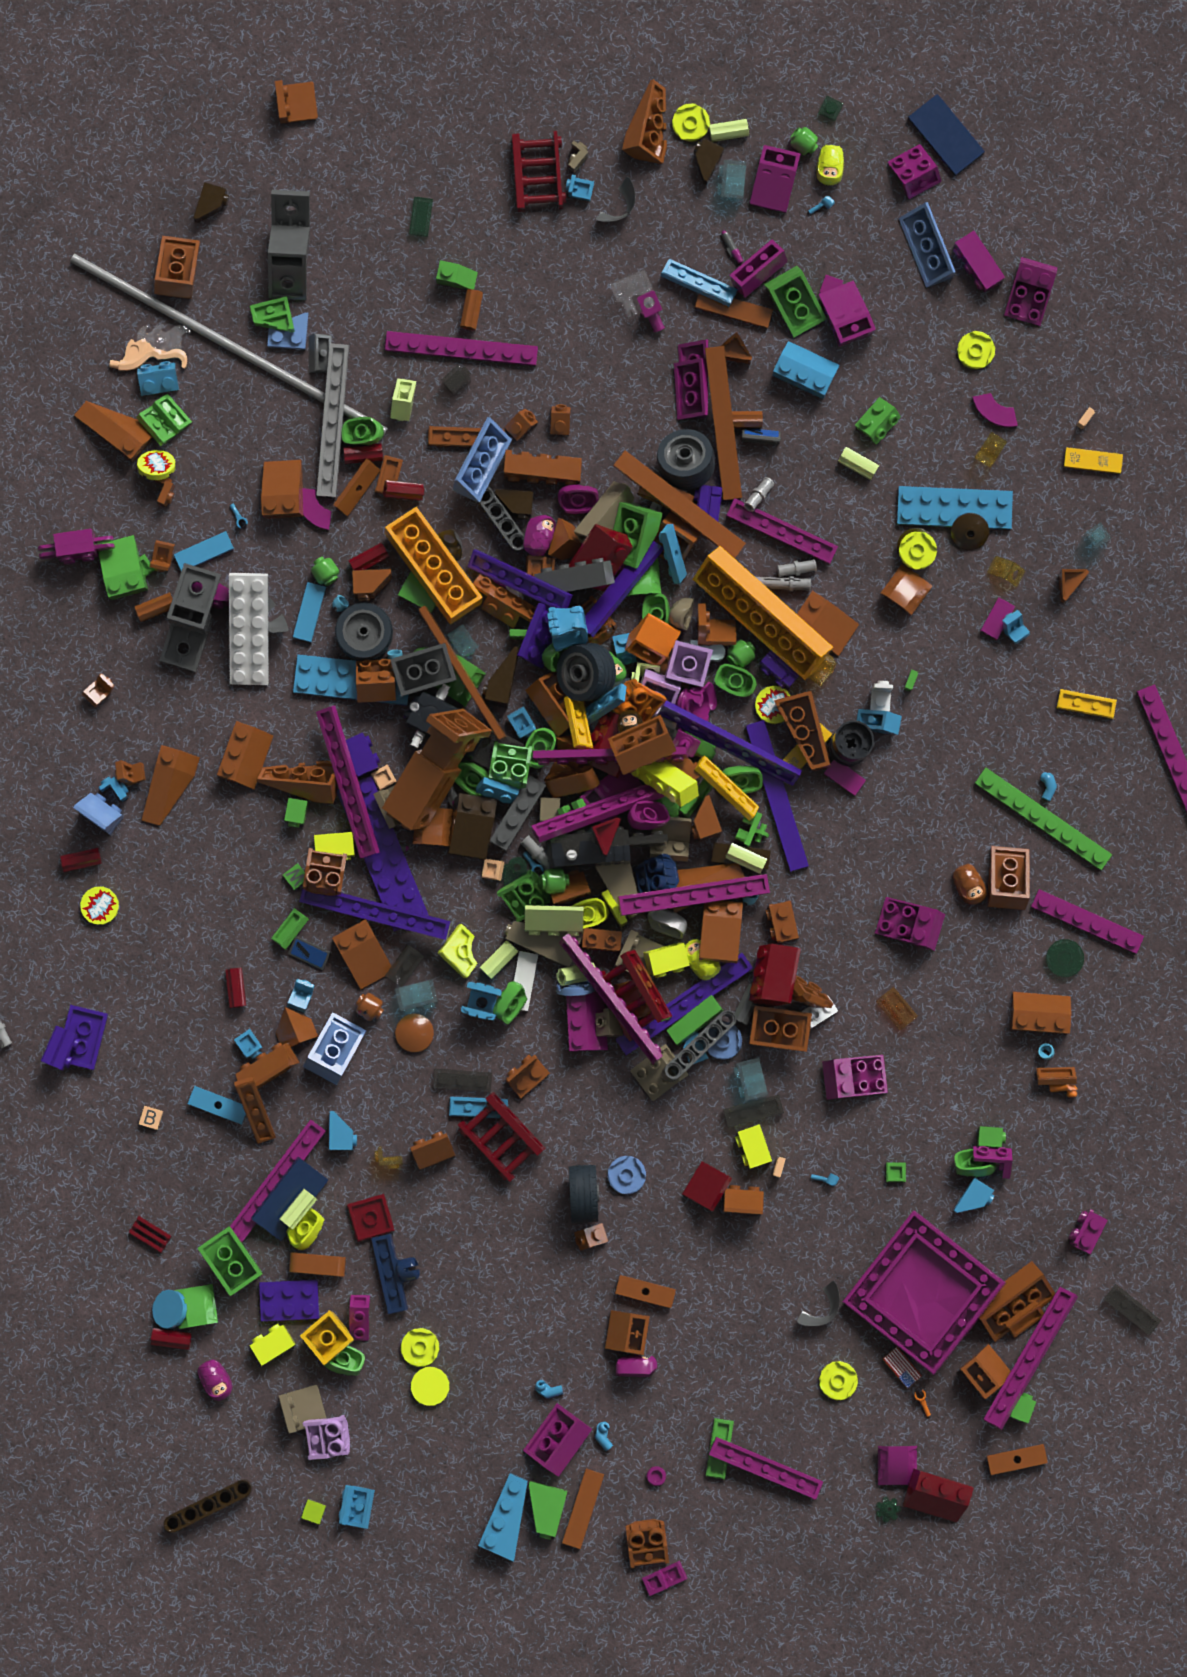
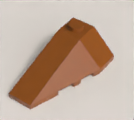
(645, 132)
(170, 778)
(309, 782)
(706, 875)

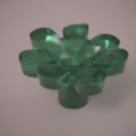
(884, 1509)

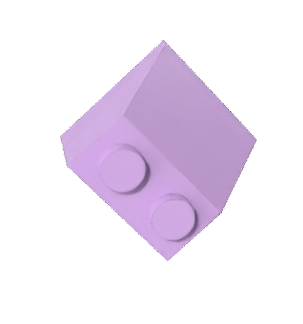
(688, 663)
(659, 683)

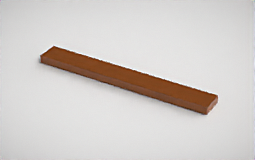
(723, 422)
(678, 504)
(462, 673)

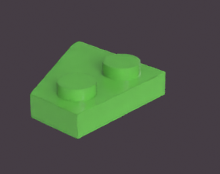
(273, 315)

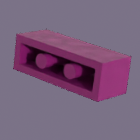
(978, 262)
(758, 268)

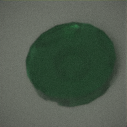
(1065, 958)

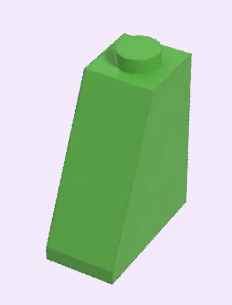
(547, 1508)

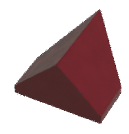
(605, 833)

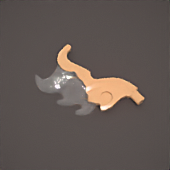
(153, 344)

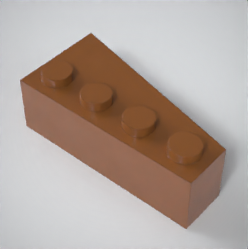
(542, 468)
(803, 721)

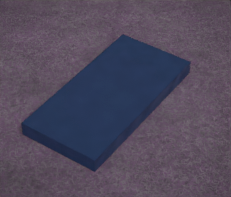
(946, 134)
(297, 1177)

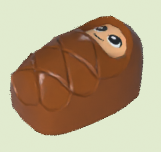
(969, 884)

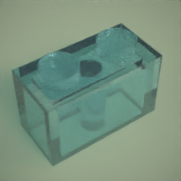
(732, 181)
(416, 996)
(751, 1079)

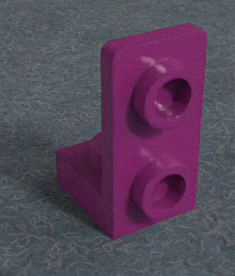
(998, 1155)
(359, 1317)

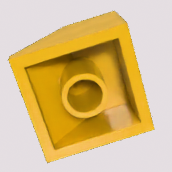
(327, 1337)

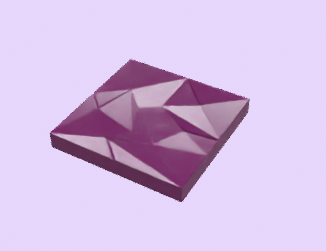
(924, 1292)

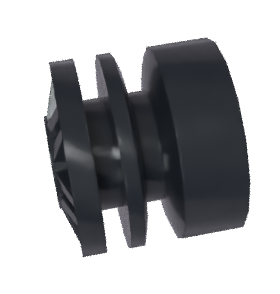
(858, 735)

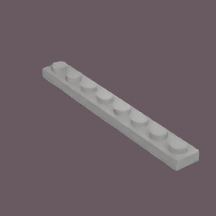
(332, 420)

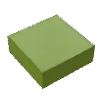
(313, 1511)

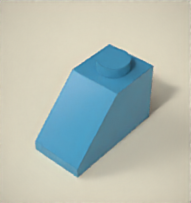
(880, 721)
(340, 1134)
(975, 1196)

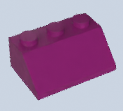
(582, 1022)
(557, 1440)

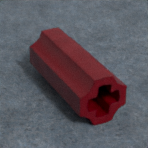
(360, 453)
(403, 490)
(369, 558)
(81, 859)
(235, 987)
(171, 1338)

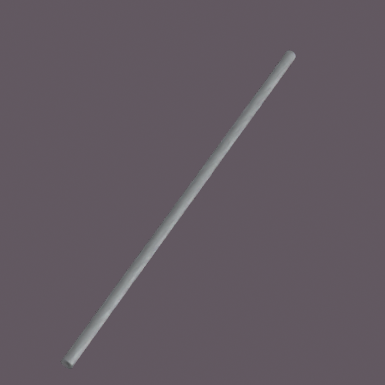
(208, 333)

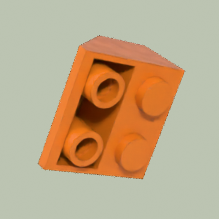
(652, 640)

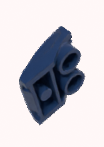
(656, 874)

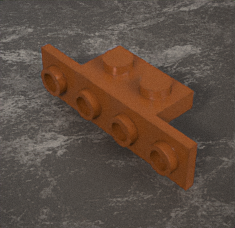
(503, 603)

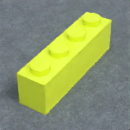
(669, 781)

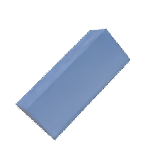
(927, 245)
(482, 461)

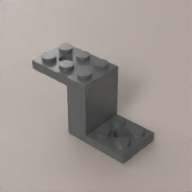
(289, 244)
(190, 617)

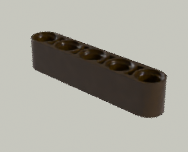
(198, 1507)

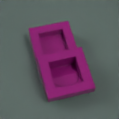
(664, 1578)

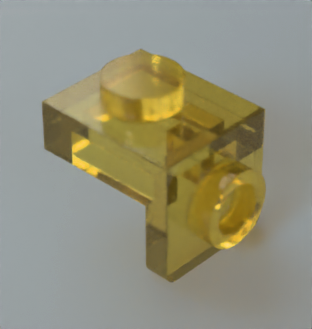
(824, 671)
(391, 1162)

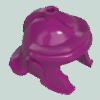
(698, 700)

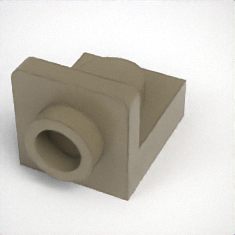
(578, 159)

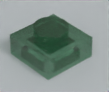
(830, 108)

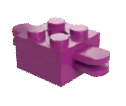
(76, 546)

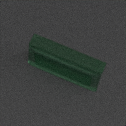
(421, 216)

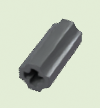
(745, 1008)

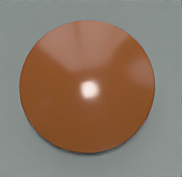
(414, 1032)

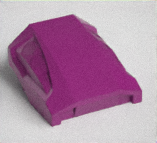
(896, 1464)

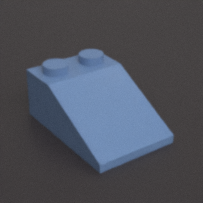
(98, 812)
(334, 1048)

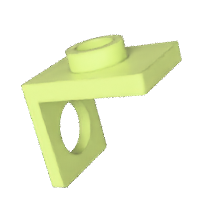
(641, 669)

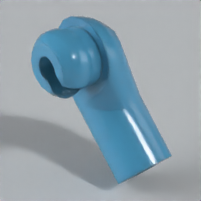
(1050, 784)
(547, 1391)
(601, 1435)

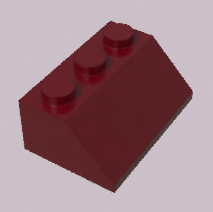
(604, 544)
(605, 729)
(774, 975)
(937, 1495)

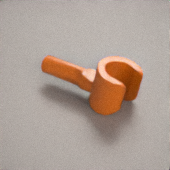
(922, 1401)

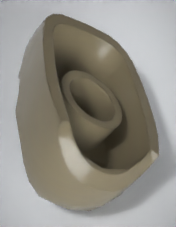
(681, 613)

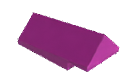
(691, 381)

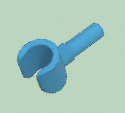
(827, 201)
(238, 516)
(532, 863)
(831, 1180)

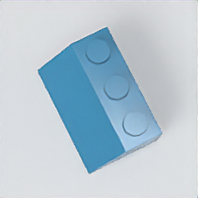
(805, 370)

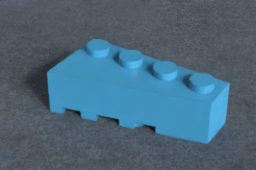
(504, 1524)

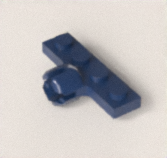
(393, 1273)

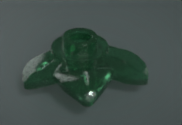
(510, 874)

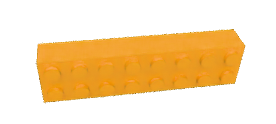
(762, 613)

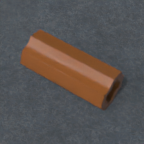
(471, 309)
(747, 419)
(154, 607)

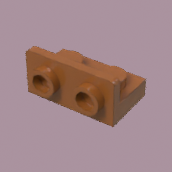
(782, 922)
(601, 940)

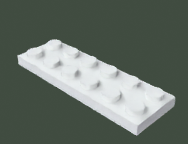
(248, 628)

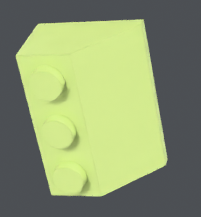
(553, 920)

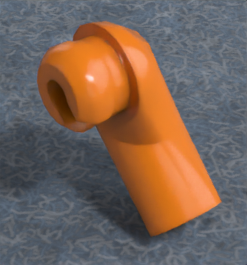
(1070, 1088)

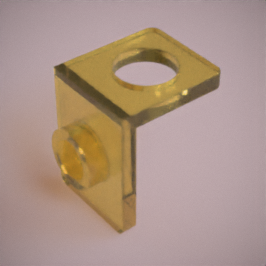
(991, 449)
(1004, 569)

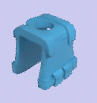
(567, 626)
(480, 990)

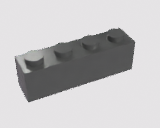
(580, 576)
(518, 814)

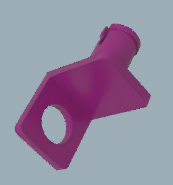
(652, 312)
(685, 740)

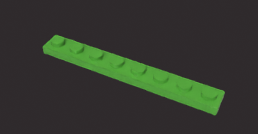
(1043, 819)

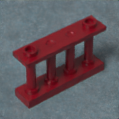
(521, 163)
(646, 986)
(507, 1118)

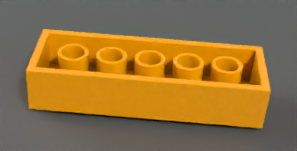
(433, 565)

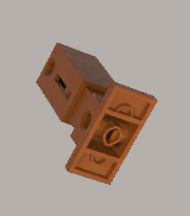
(434, 768)

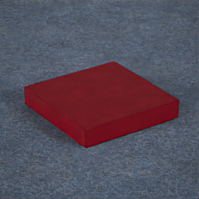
(707, 1186)
(370, 1217)

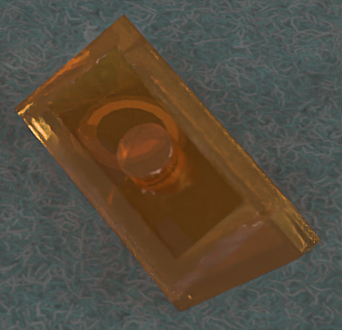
(896, 1008)

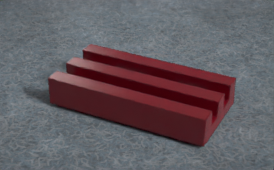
(164, 1243)

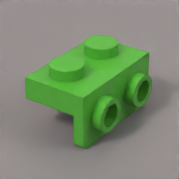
(878, 420)

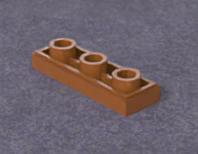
(356, 487)
(657, 1294)
(1029, 1457)

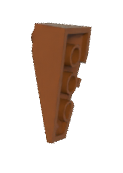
(119, 430)

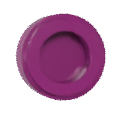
(656, 1476)

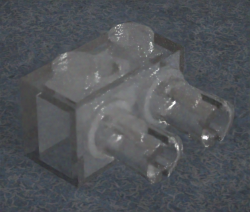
(631, 285)

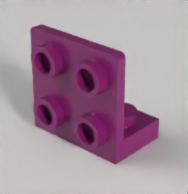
(915, 171)
(1088, 1231)

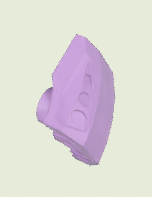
(327, 1437)

